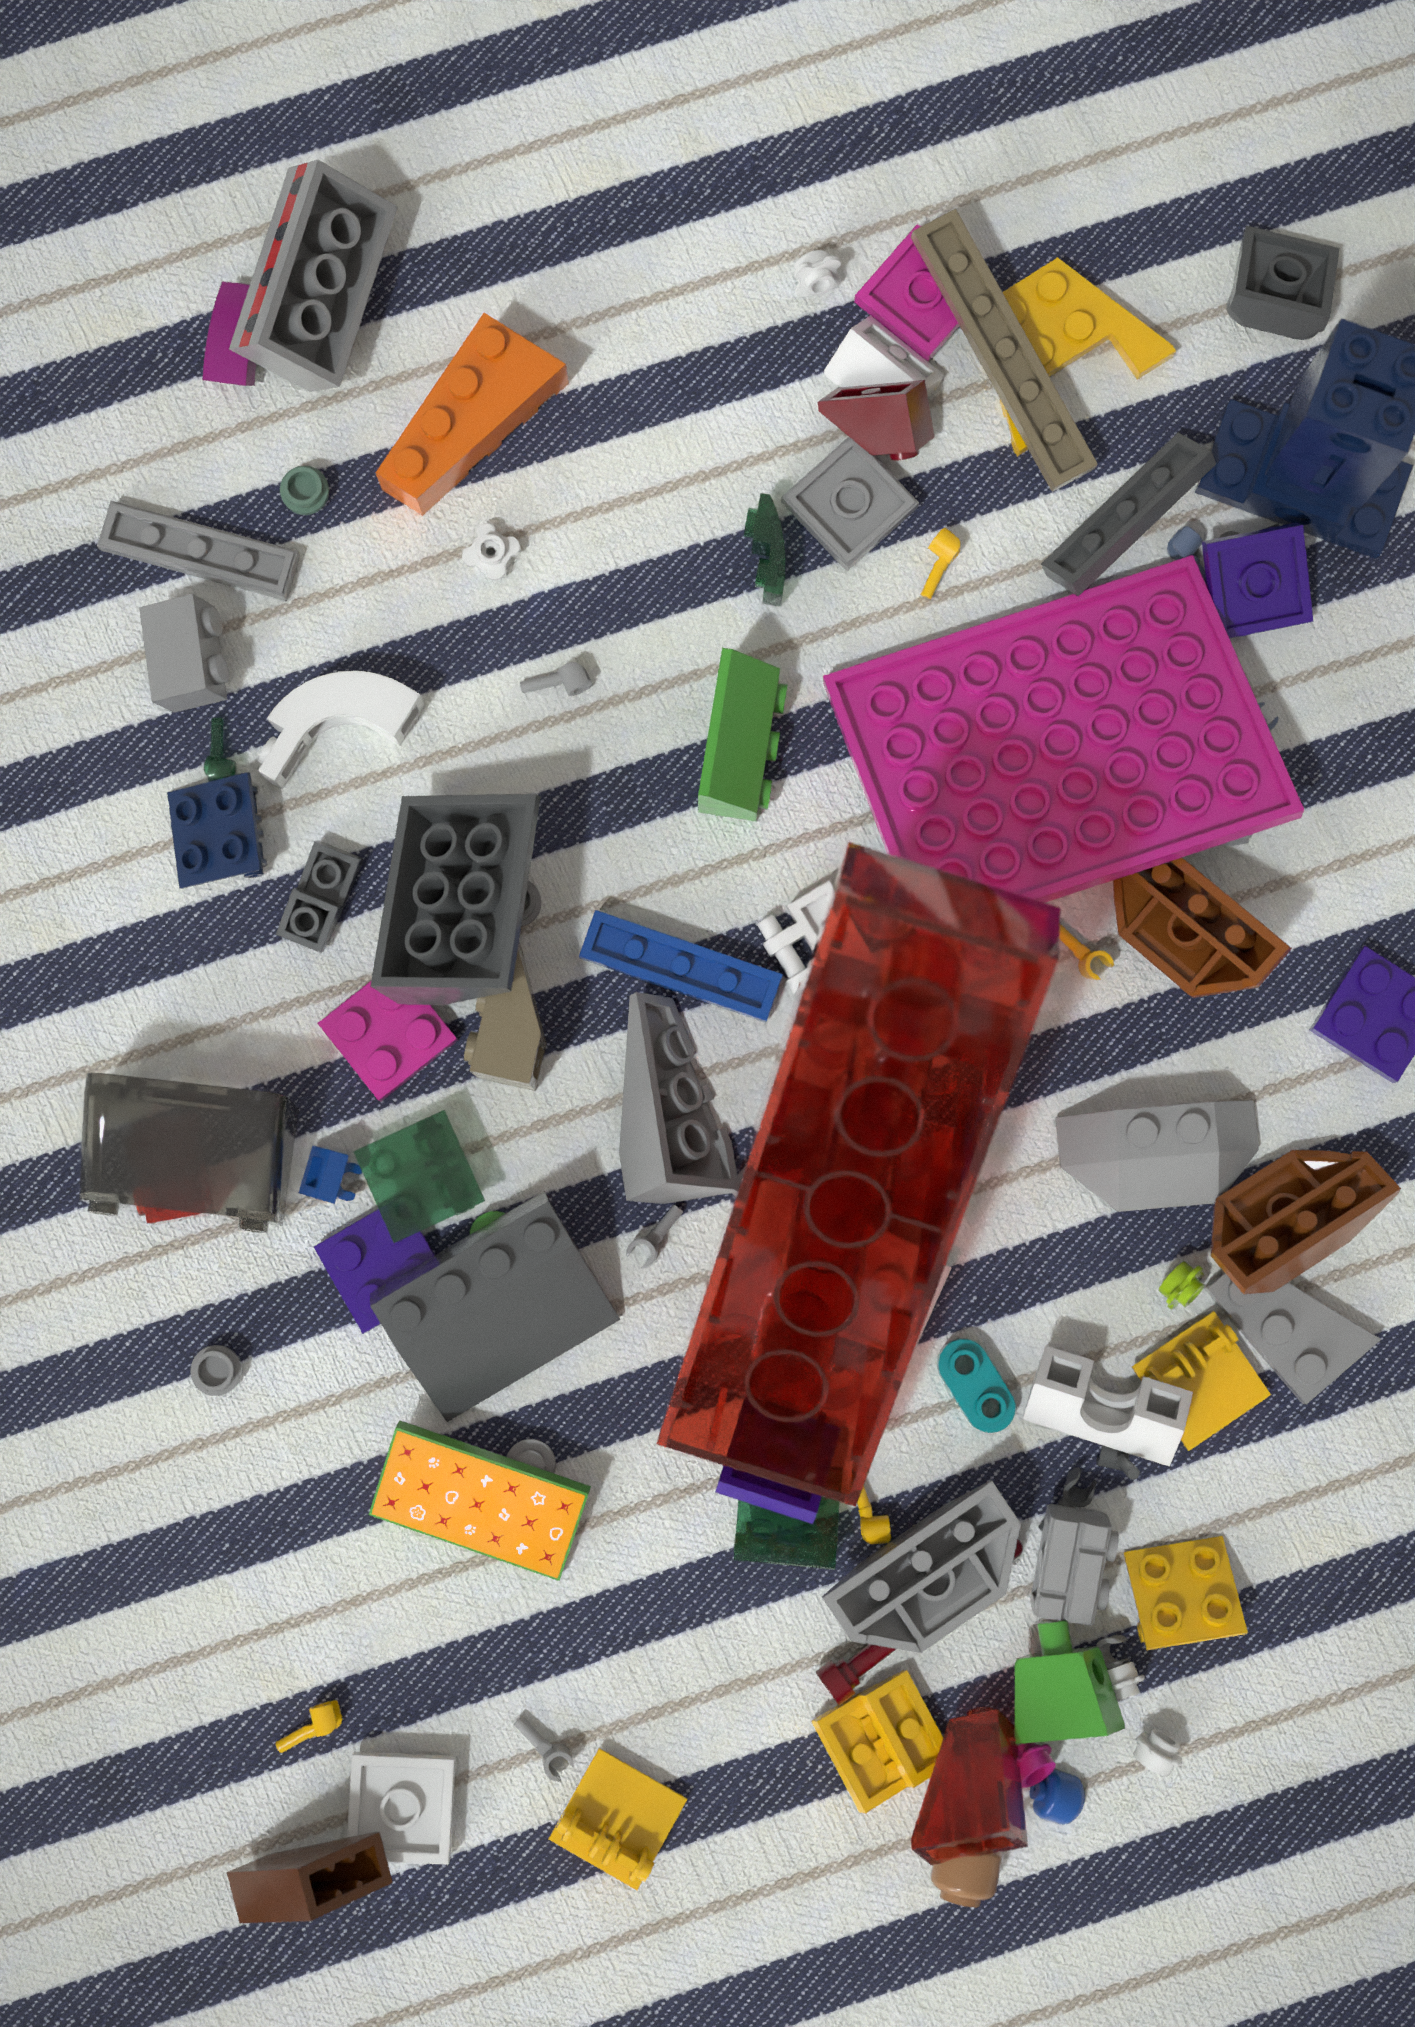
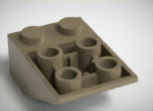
(510, 1035)

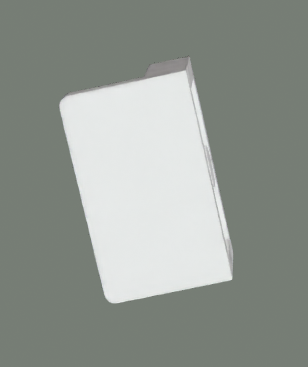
(877, 356)

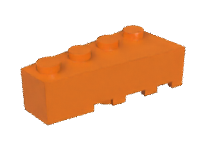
(473, 406)

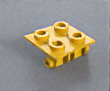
(1212, 1368)
(1184, 1593)
(618, 1819)

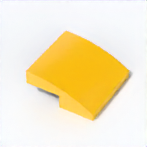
(881, 1740)

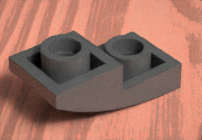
(320, 896)

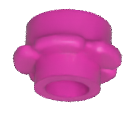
(1034, 1763)

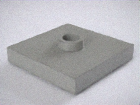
(849, 502)

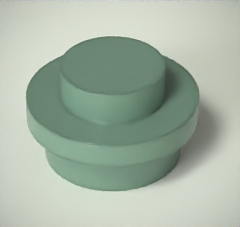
(304, 490)

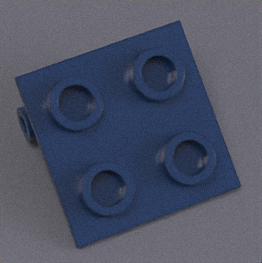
(216, 831)

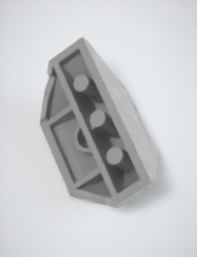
(1159, 1152)
(930, 1575)

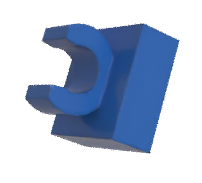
(325, 1173)

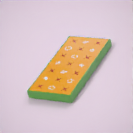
(479, 1500)

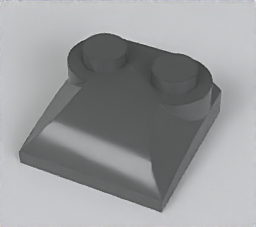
(1283, 284)

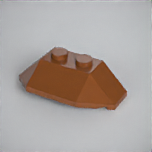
(1194, 930)
(1295, 1215)

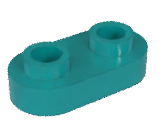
(976, 1386)

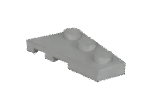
(1294, 1334)

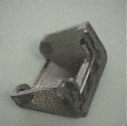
(186, 1149)

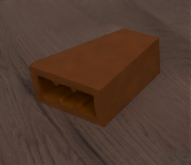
(309, 1880)

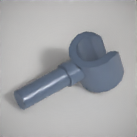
(1185, 544)

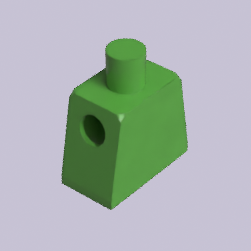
(1063, 1691)

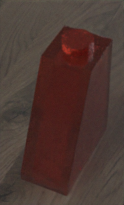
(973, 1792)

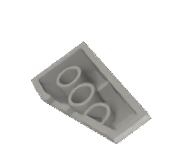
(667, 1129)

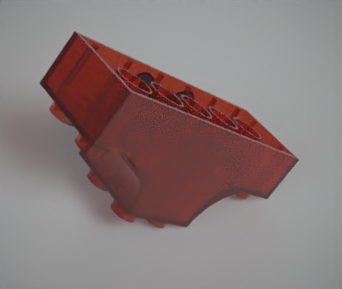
(859, 1170)

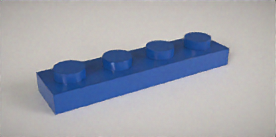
(680, 966)

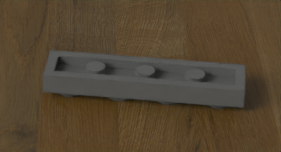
(1128, 514)

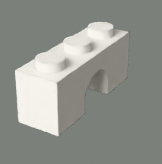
(1137, 1423)

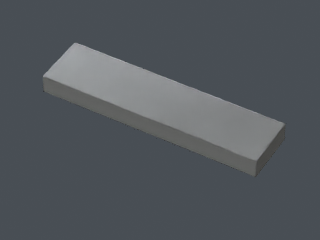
(198, 550)

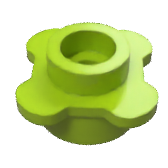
(1182, 1285)

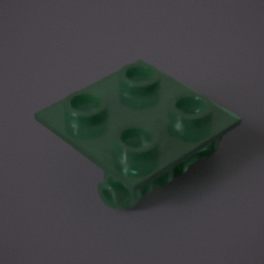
(419, 1176)
(783, 1540)

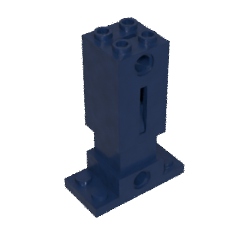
(1332, 450)

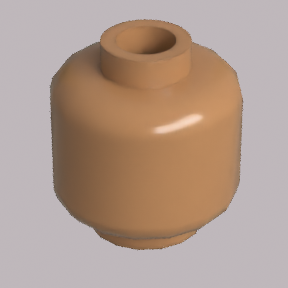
(968, 1879)

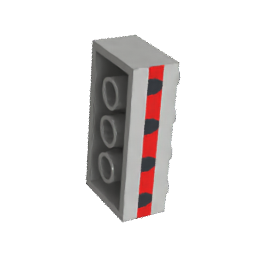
(313, 276)

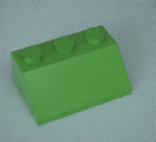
(741, 737)

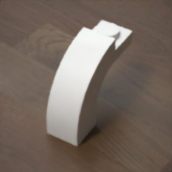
(335, 701)

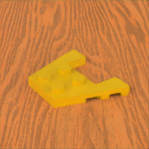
(1071, 317)

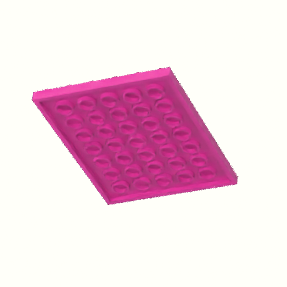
(1066, 739)

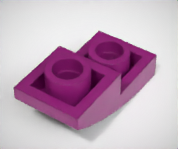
(220, 362)

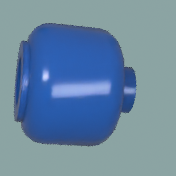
(1058, 1797)

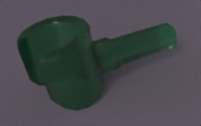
(215, 765)

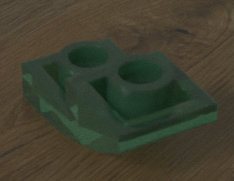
(768, 540)

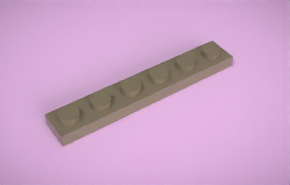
(1003, 350)

